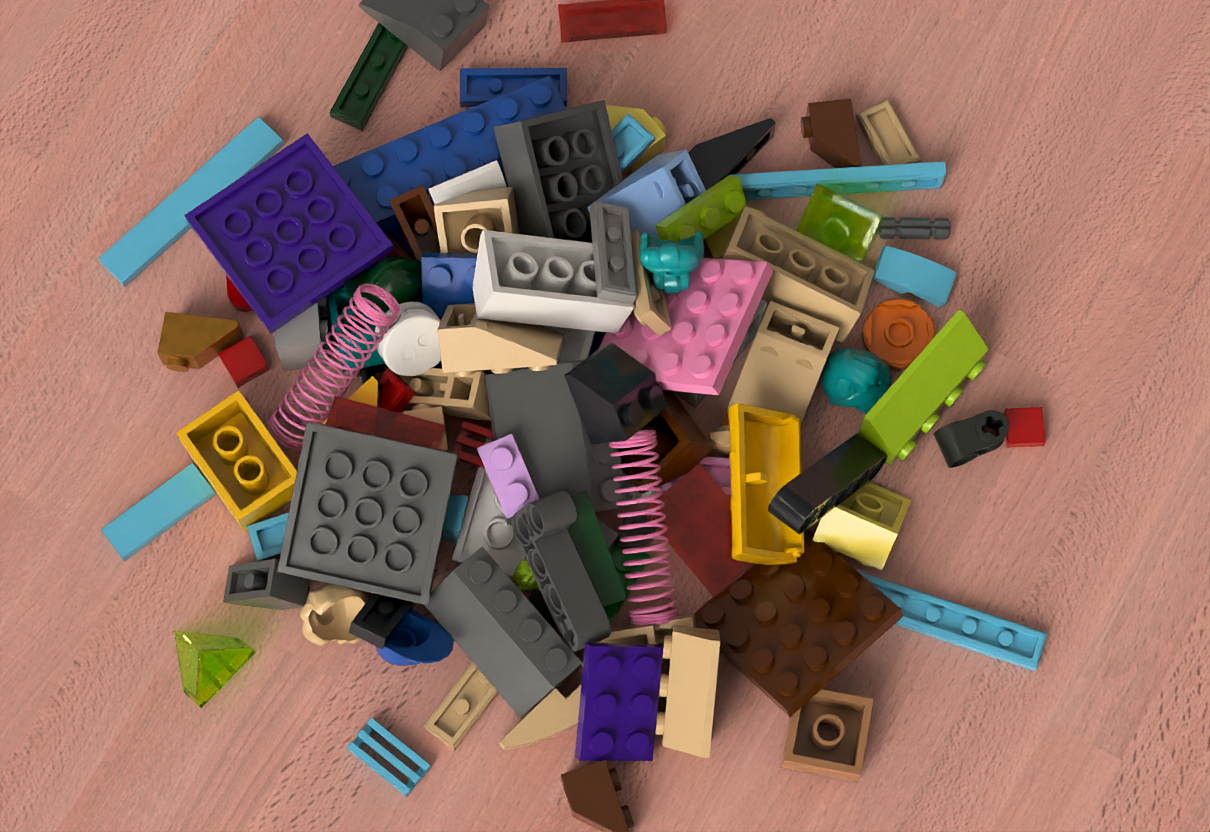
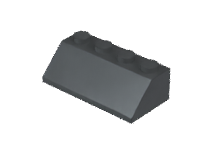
(502, 632)

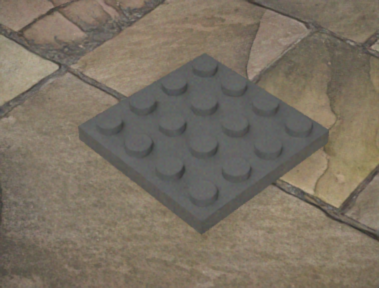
(368, 512)

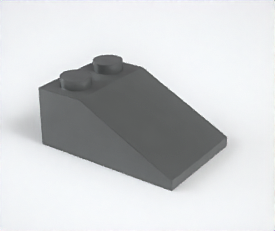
(431, 27)

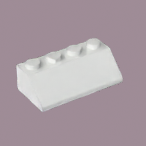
(542, 283)

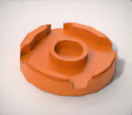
(897, 332)

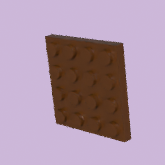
(798, 623)

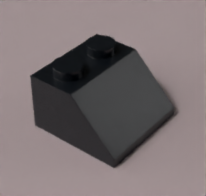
(614, 394)

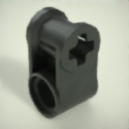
(966, 440)

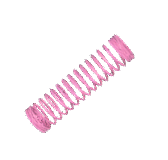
(294, 417)
(655, 614)

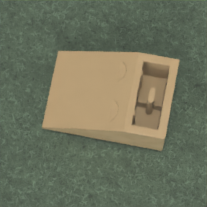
(493, 345)
(785, 361)

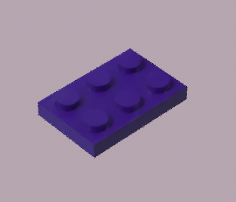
(618, 702)

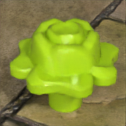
(524, 577)

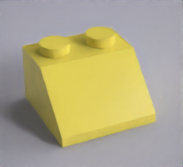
(864, 525)

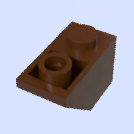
(594, 797)

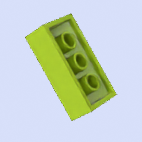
(925, 388)

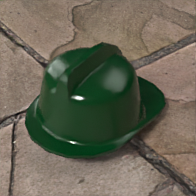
(394, 274)

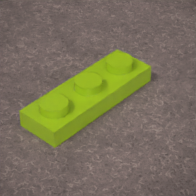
(706, 212)

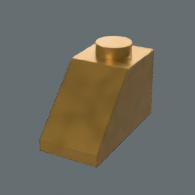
(195, 340)

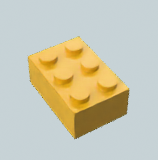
(240, 460)

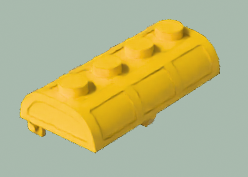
(761, 461)

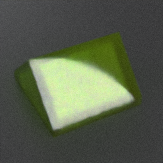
(840, 223)

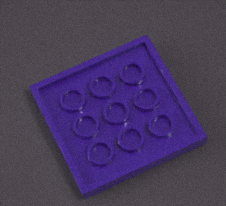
(289, 233)

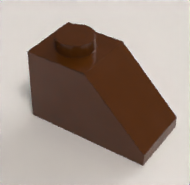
(832, 132)
(417, 221)

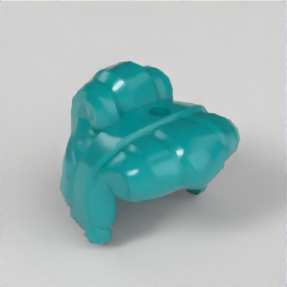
(671, 261)
(855, 379)

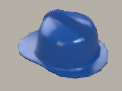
(417, 642)

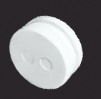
(412, 340)

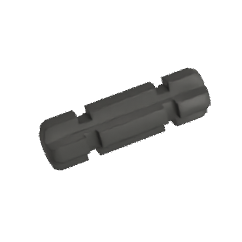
(914, 228)

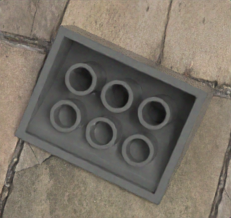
(559, 169)
(552, 435)

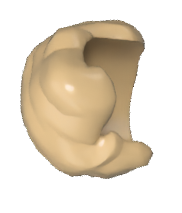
(330, 614)

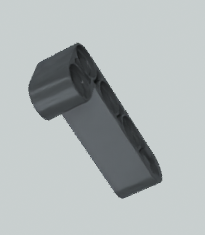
(559, 569)

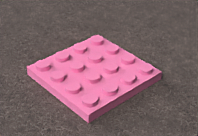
(705, 325)

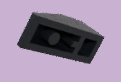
(730, 152)

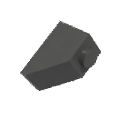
(263, 587)

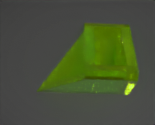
(208, 662)

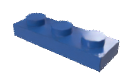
(484, 84)

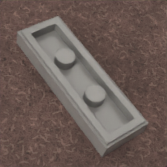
(613, 252)

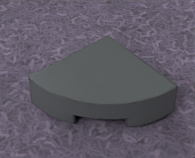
(636, 531)

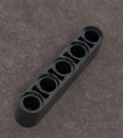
(827, 483)

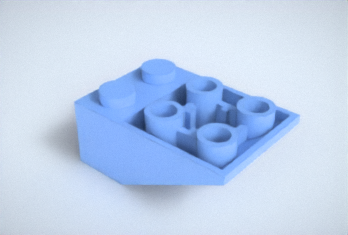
(656, 190)

